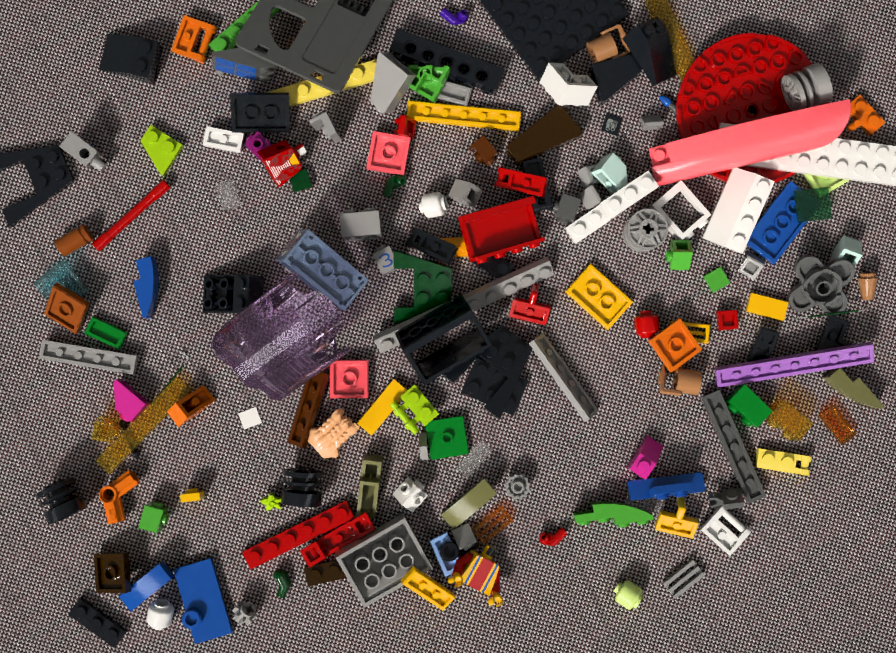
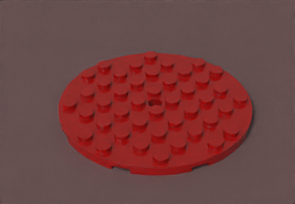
(730, 78)

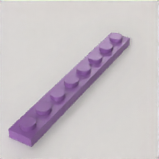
(794, 364)

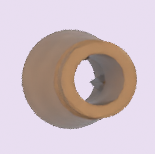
(867, 285)

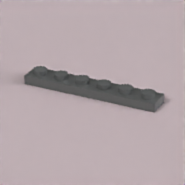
(733, 446)

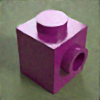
(256, 142)

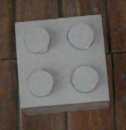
(361, 225)

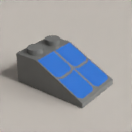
(243, 64)

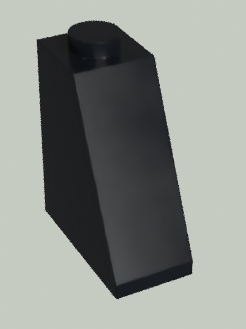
(613, 76)

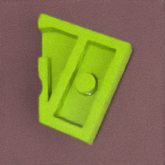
(161, 149)

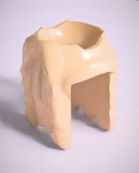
(332, 434)

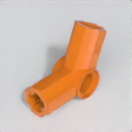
(114, 506)

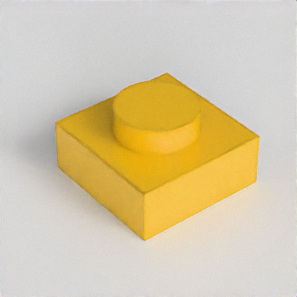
(192, 494)

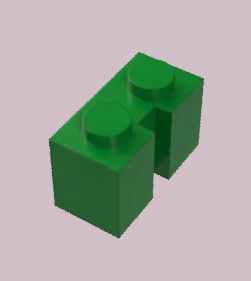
(748, 405)

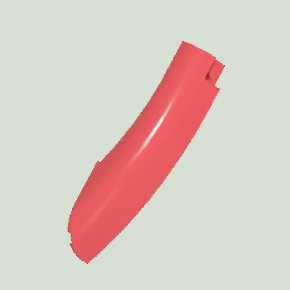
(749, 142)

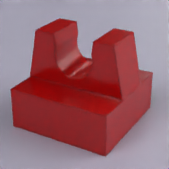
(406, 126)

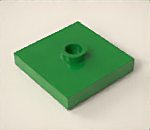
(447, 437)

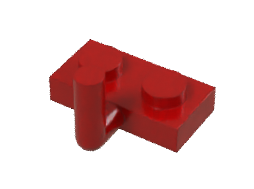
(530, 309)

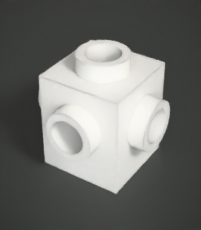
(410, 494)

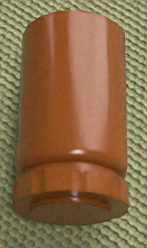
(74, 240)

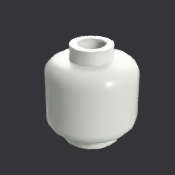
(433, 204)
(160, 614)

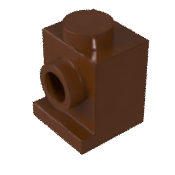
(483, 151)

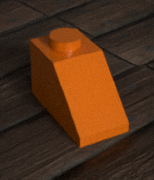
(190, 405)

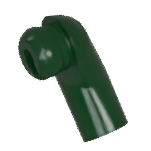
(393, 183)
(284, 582)

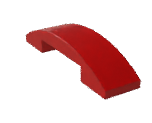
(337, 539)

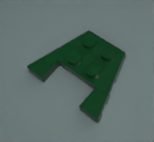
(430, 285)

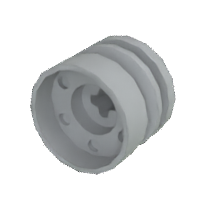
(807, 87)
(636, 237)

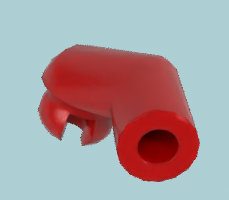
(552, 539)

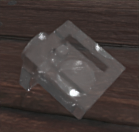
(228, 195)

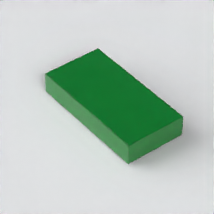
(106, 332)

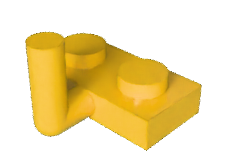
(677, 523)

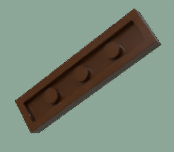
(307, 410)

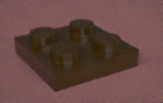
(112, 572)

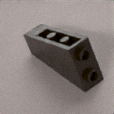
(545, 135)

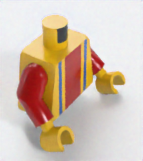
(479, 573)

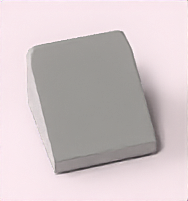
(651, 122)
(586, 177)
(590, 197)
(751, 265)
(464, 536)

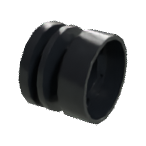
(302, 487)
(61, 500)

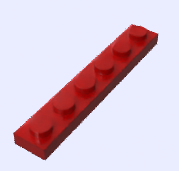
(298, 534)

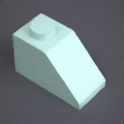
(611, 173)
(848, 249)

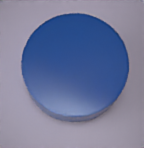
(192, 618)

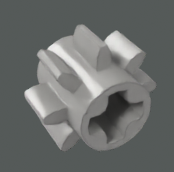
(244, 613)

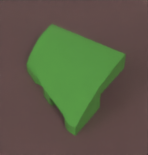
(429, 80)

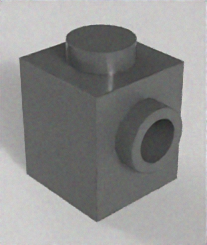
(566, 209)

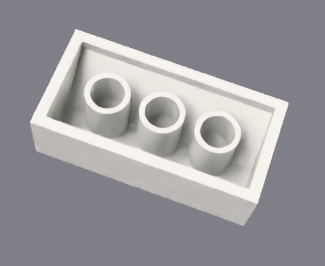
(738, 210)

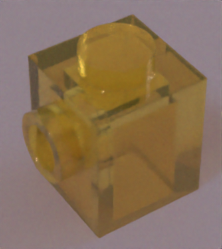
(106, 429)

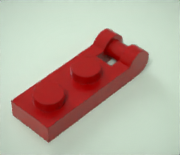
(522, 182)

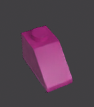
(128, 401)
(645, 458)

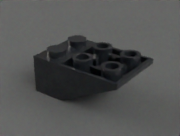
(230, 292)

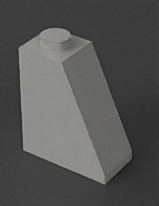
(389, 82)

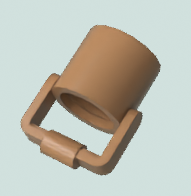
(604, 47)
(684, 381)

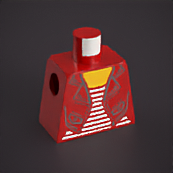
(282, 160)

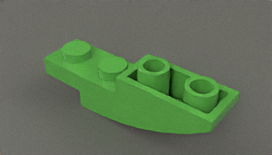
(619, 512)

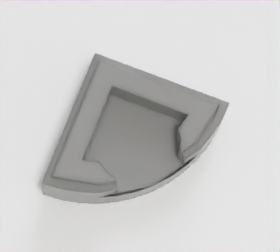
(423, 446)

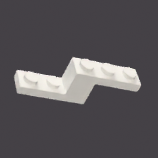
(611, 207)

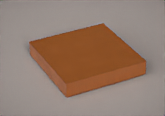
(66, 308)

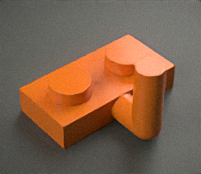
(864, 116)

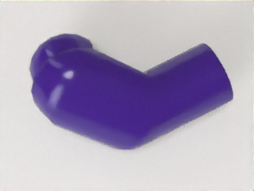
(454, 19)

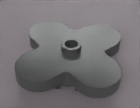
(811, 275)

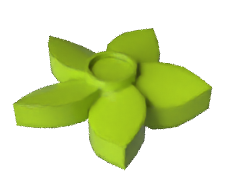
(271, 501)

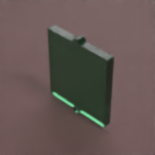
(812, 204)

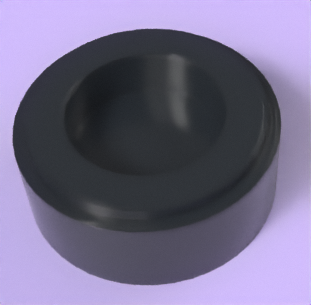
(448, 551)

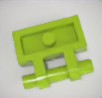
(418, 405)

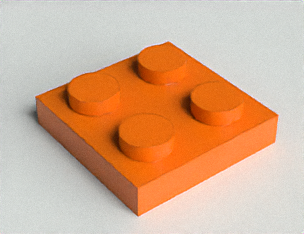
(675, 345)

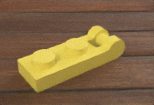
(782, 461)

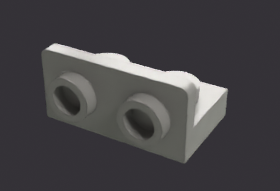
(323, 122)

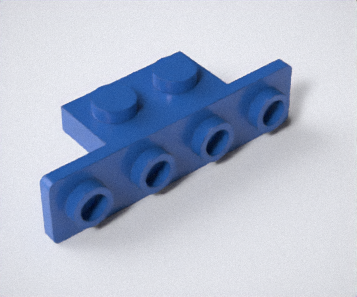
(666, 486)

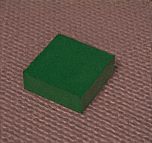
(301, 181)

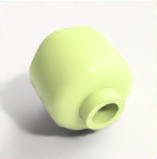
(628, 594)

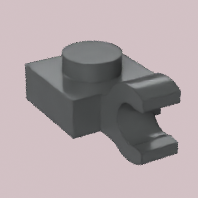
(729, 498)

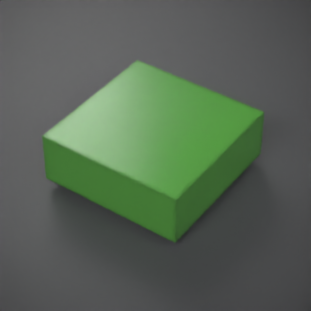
(716, 279)

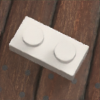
(223, 139)

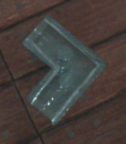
(65, 276)

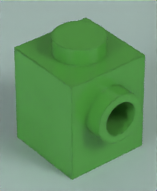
(679, 254)
(154, 517)

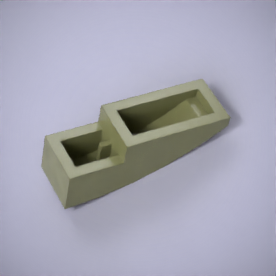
(852, 388)
(369, 485)
(468, 503)

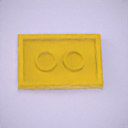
(599, 296)

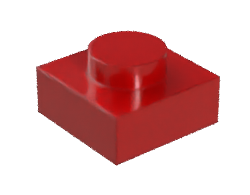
(727, 320)

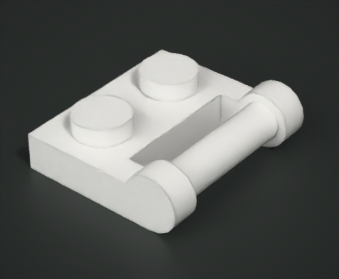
(721, 534)

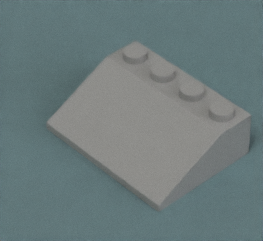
(382, 559)

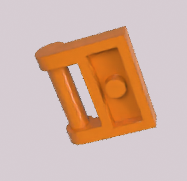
(188, 36)

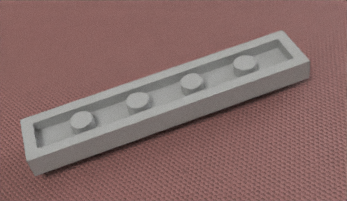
(88, 357)
(564, 377)

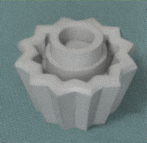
(517, 486)

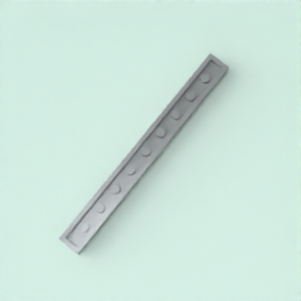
(479, 297)

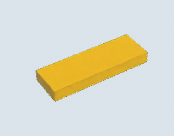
(381, 407)
(428, 588)

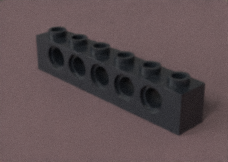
(404, 40)

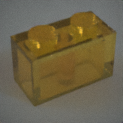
(788, 420)

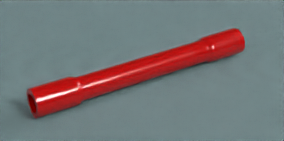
(106, 237)

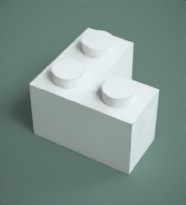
(567, 87)

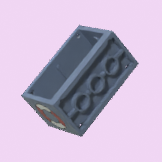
(322, 268)

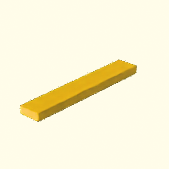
(464, 115)

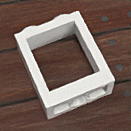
(672, 227)

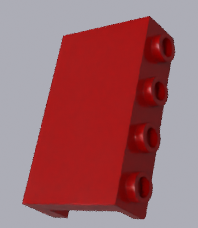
(500, 230)

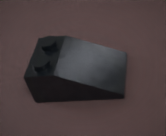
(652, 50)
(131, 57)

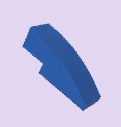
(147, 285)
(147, 586)

